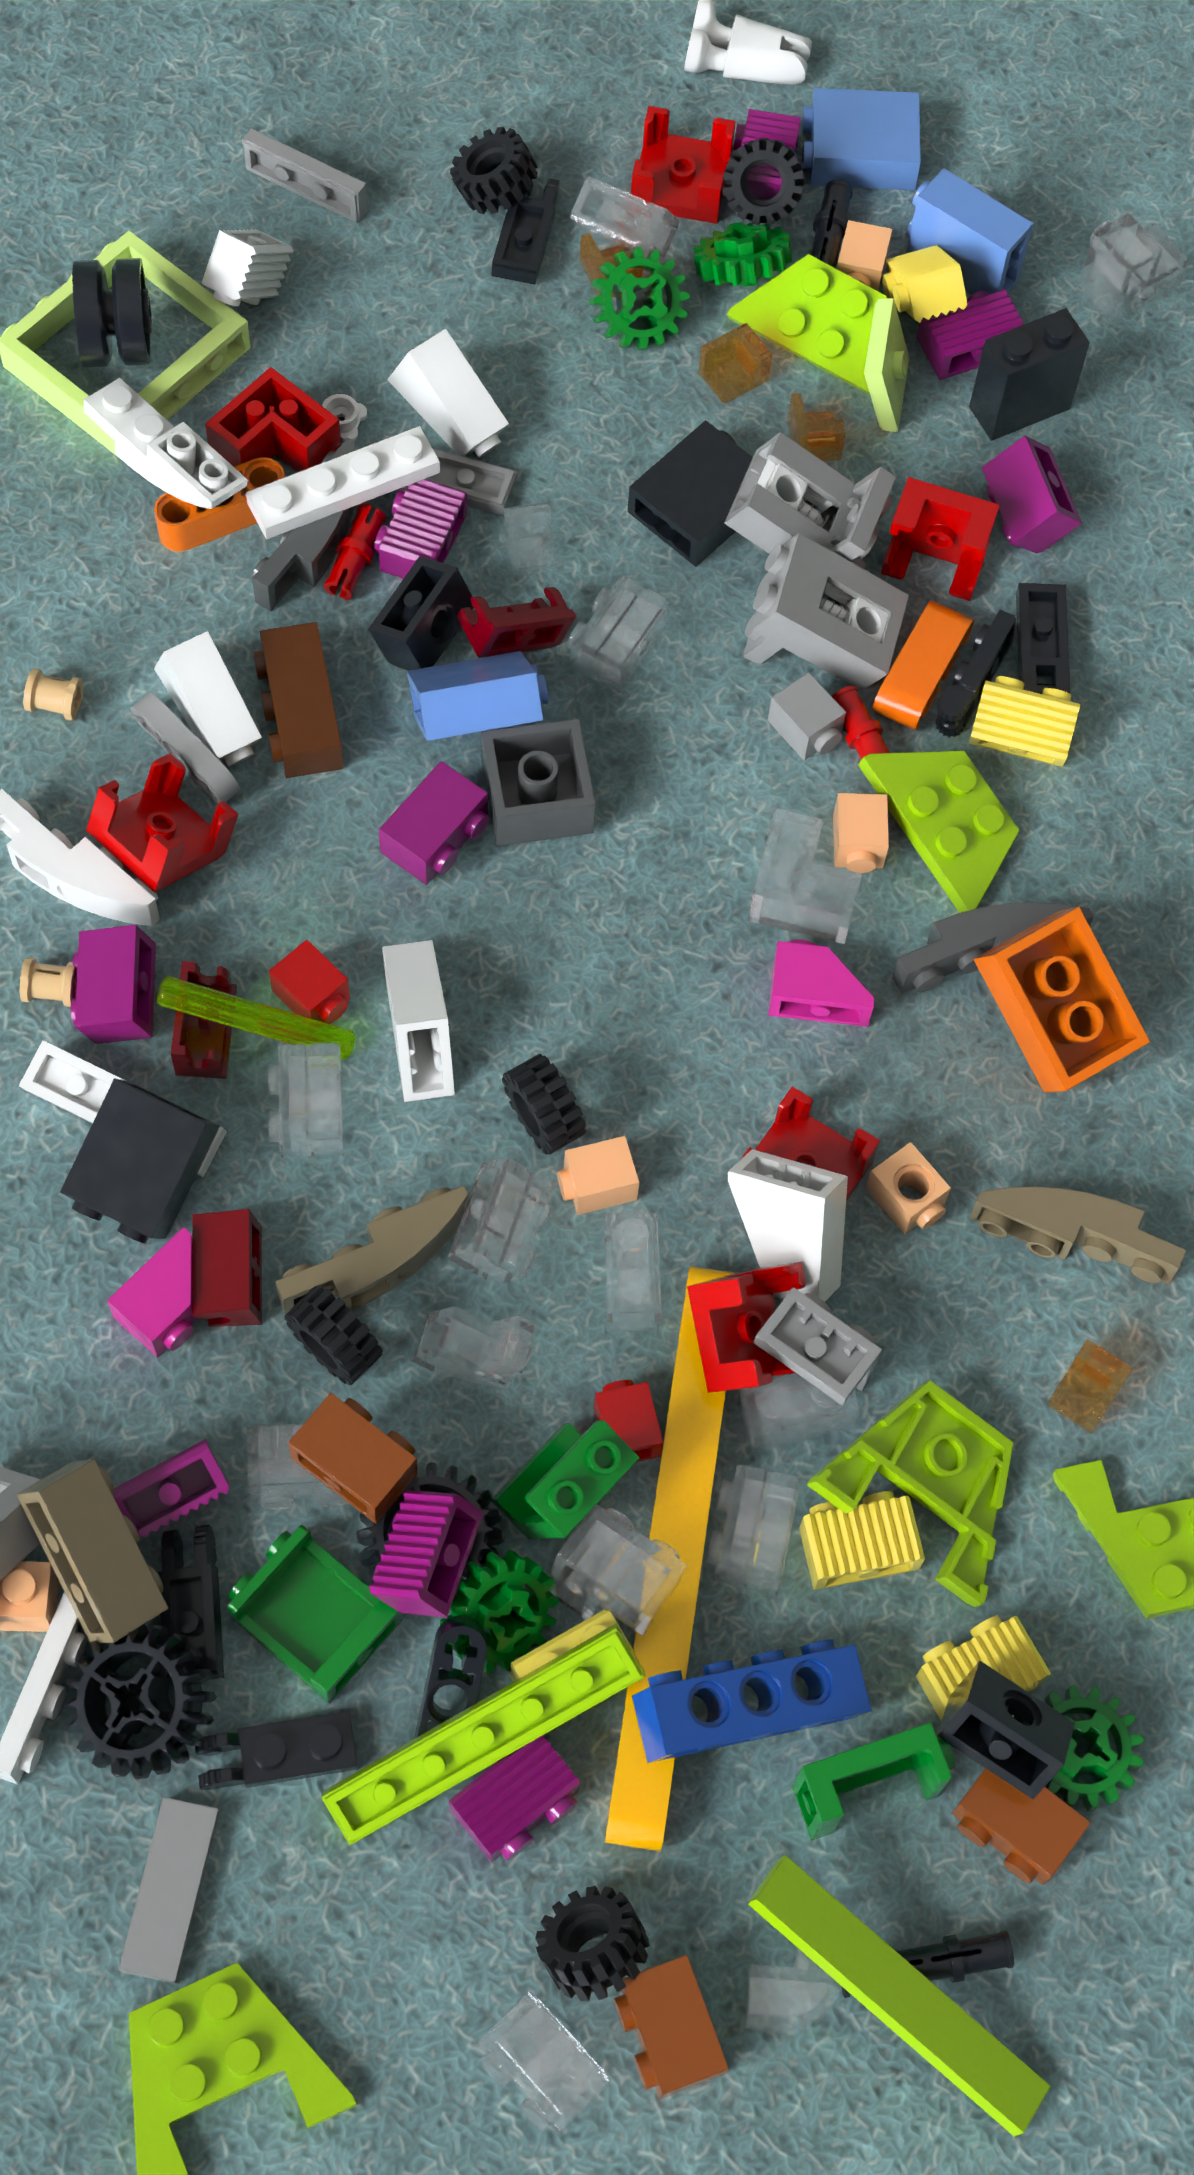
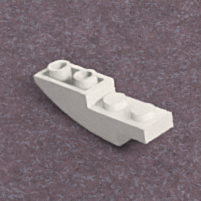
(163, 454)
(76, 874)

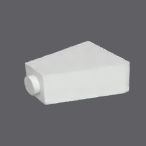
(449, 396)
(208, 698)
(419, 1020)
(793, 1217)

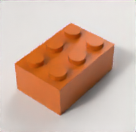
(1061, 1000)

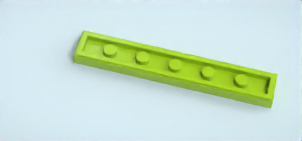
(483, 1734)
(899, 1995)

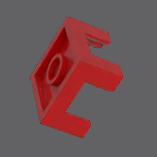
(681, 170)
(943, 527)
(157, 830)
(810, 1142)
(728, 1318)

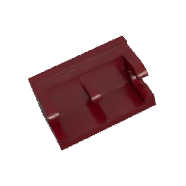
(516, 626)
(199, 1044)
(227, 1268)

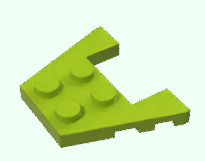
(944, 1462)
(1145, 1546)
(208, 2047)

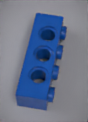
(673, 1730)

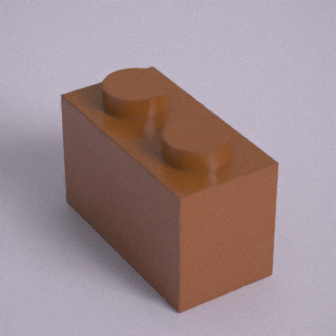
(354, 1456)
(1026, 1830)
(671, 2028)

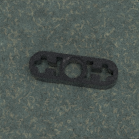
(442, 1657)

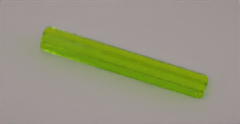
(251, 1015)

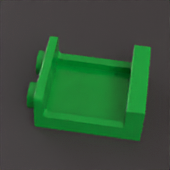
(564, 1480)
(311, 1613)
(823, 1780)

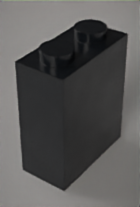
(1028, 374)
(692, 492)
(138, 1161)

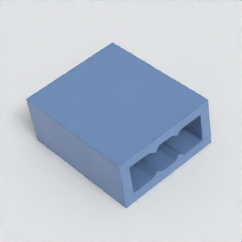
(862, 138)
(972, 229)
(477, 695)

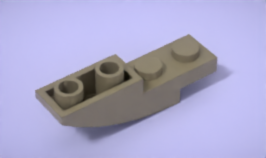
(1059, 1217)
(396, 1249)

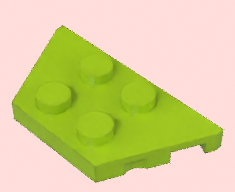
(815, 316)
(946, 817)

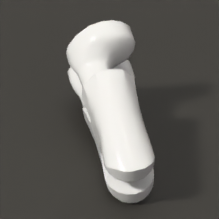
(747, 49)

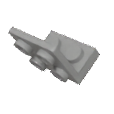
(819, 1345)

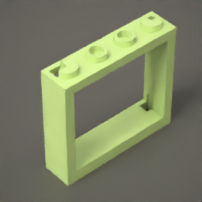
(171, 388)

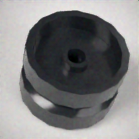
(113, 312)

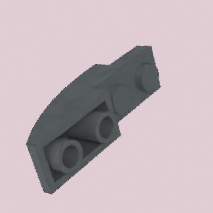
(302, 552)
(964, 937)

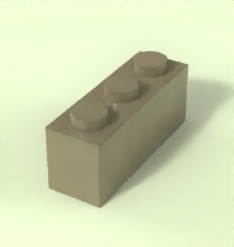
(93, 1550)

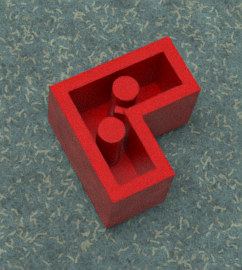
(274, 420)

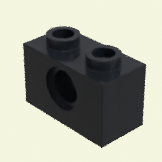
(421, 615)
(1006, 1730)

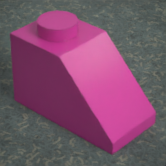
(816, 986)
(158, 1297)

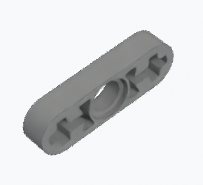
(185, 746)

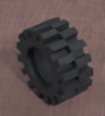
(494, 170)
(736, 188)
(544, 1104)
(333, 1335)
(606, 1962)

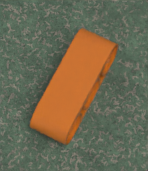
(204, 524)
(922, 665)

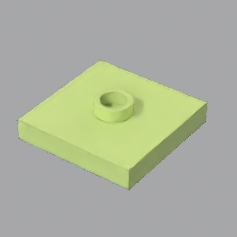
(887, 365)

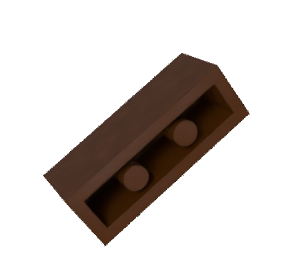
(298, 700)

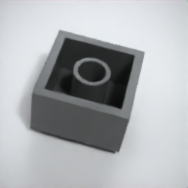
(537, 782)

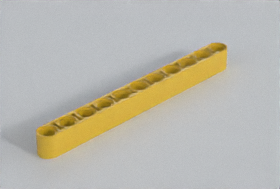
(680, 1520)

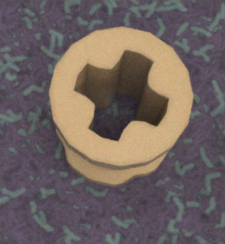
(53, 694)
(47, 982)

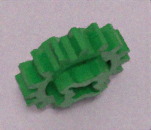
(742, 254)
(625, 286)
(504, 1609)
(1100, 1759)

